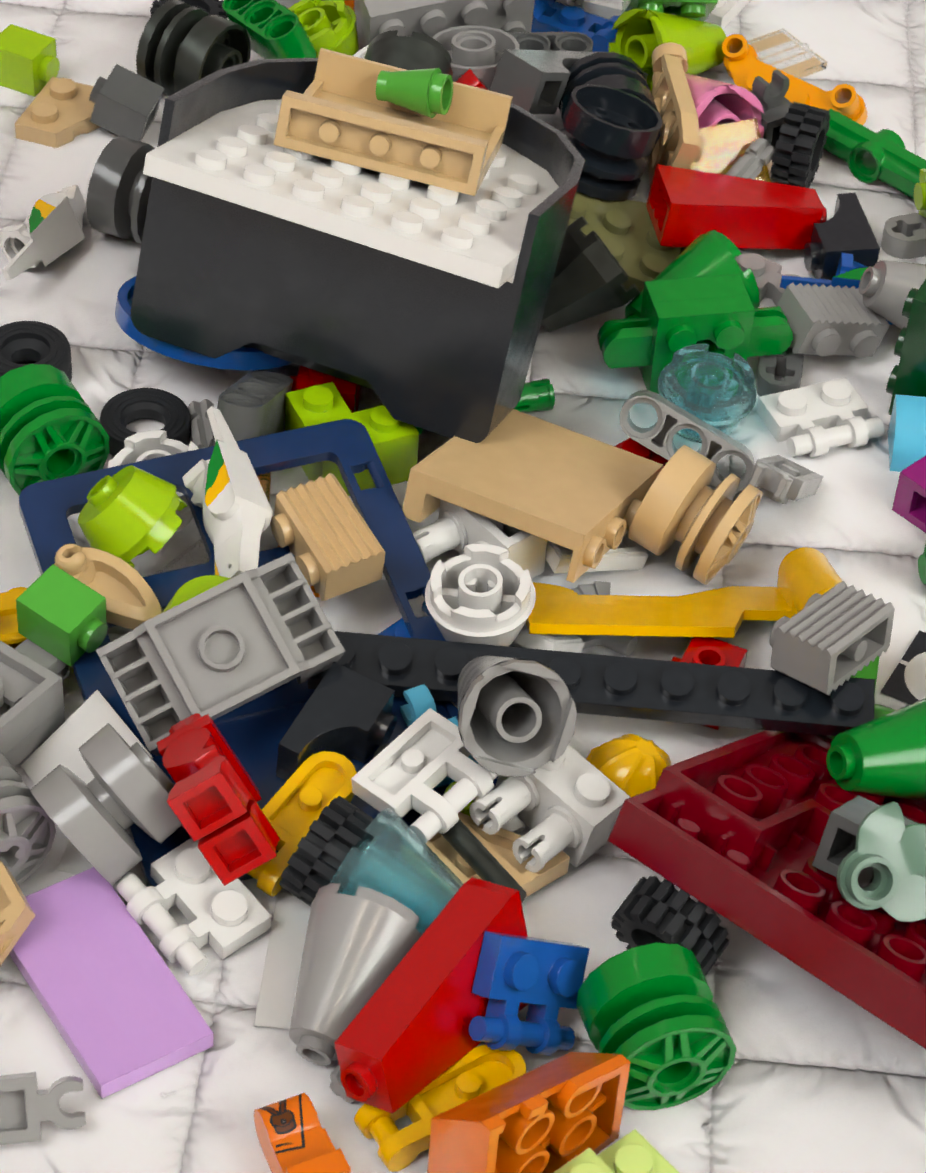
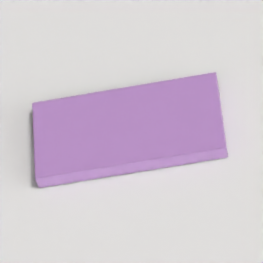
(106, 985)

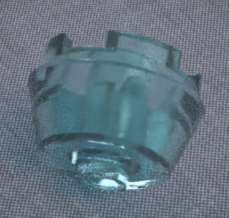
(709, 388)

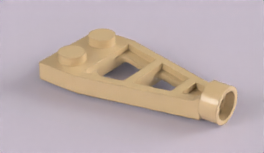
(679, 135)

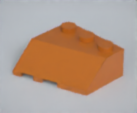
(534, 1119)

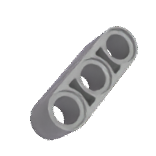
(673, 419)

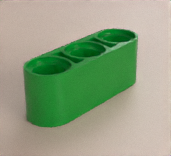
(271, 28)

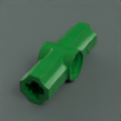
(873, 154)

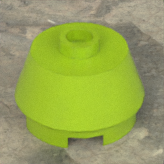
(329, 25)
(130, 513)

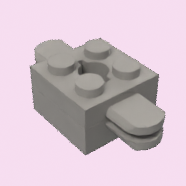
(29, 698)

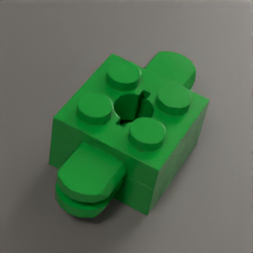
(691, 313)

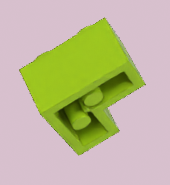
(393, 440)

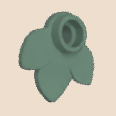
(898, 864)

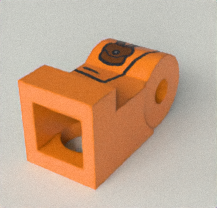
(295, 1140)

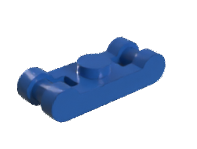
(558, 17)

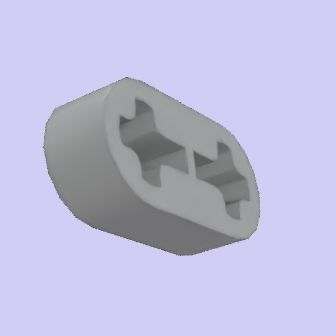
(905, 236)

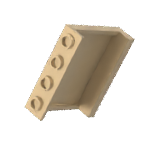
(347, 124)
(539, 483)

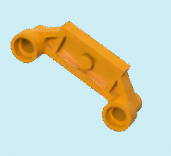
(744, 65)

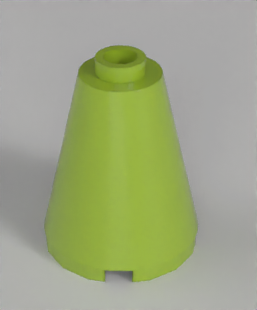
(643, 31)

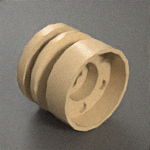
(691, 512)

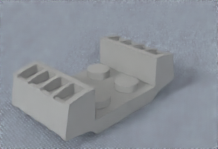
(221, 649)

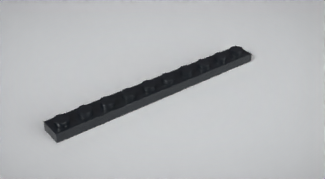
(625, 685)

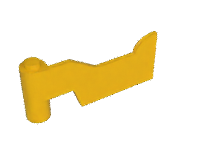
(690, 615)

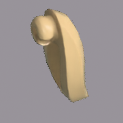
(126, 592)

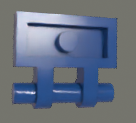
(530, 972)

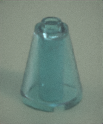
(399, 867)

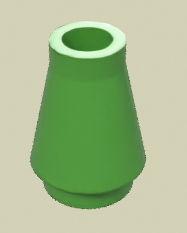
(417, 90)

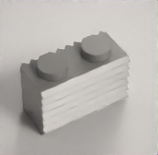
(831, 321)
(831, 637)

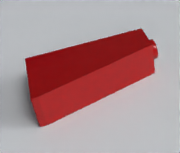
(743, 209)
(425, 1006)

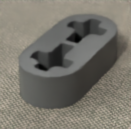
(785, 366)

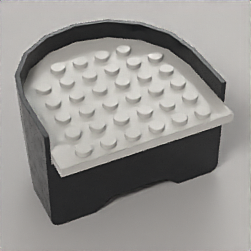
(348, 265)

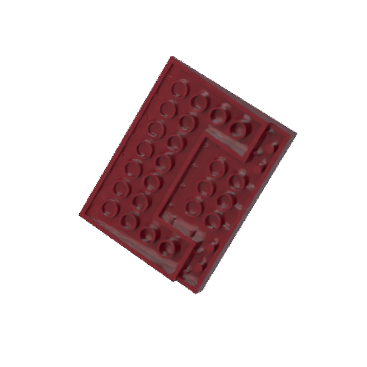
(743, 841)

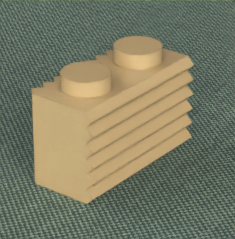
(327, 537)

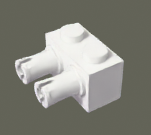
(462, 527)
(563, 803)

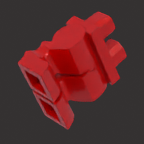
(216, 799)

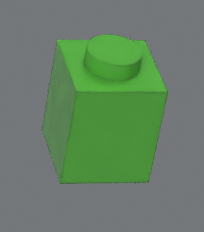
(62, 615)

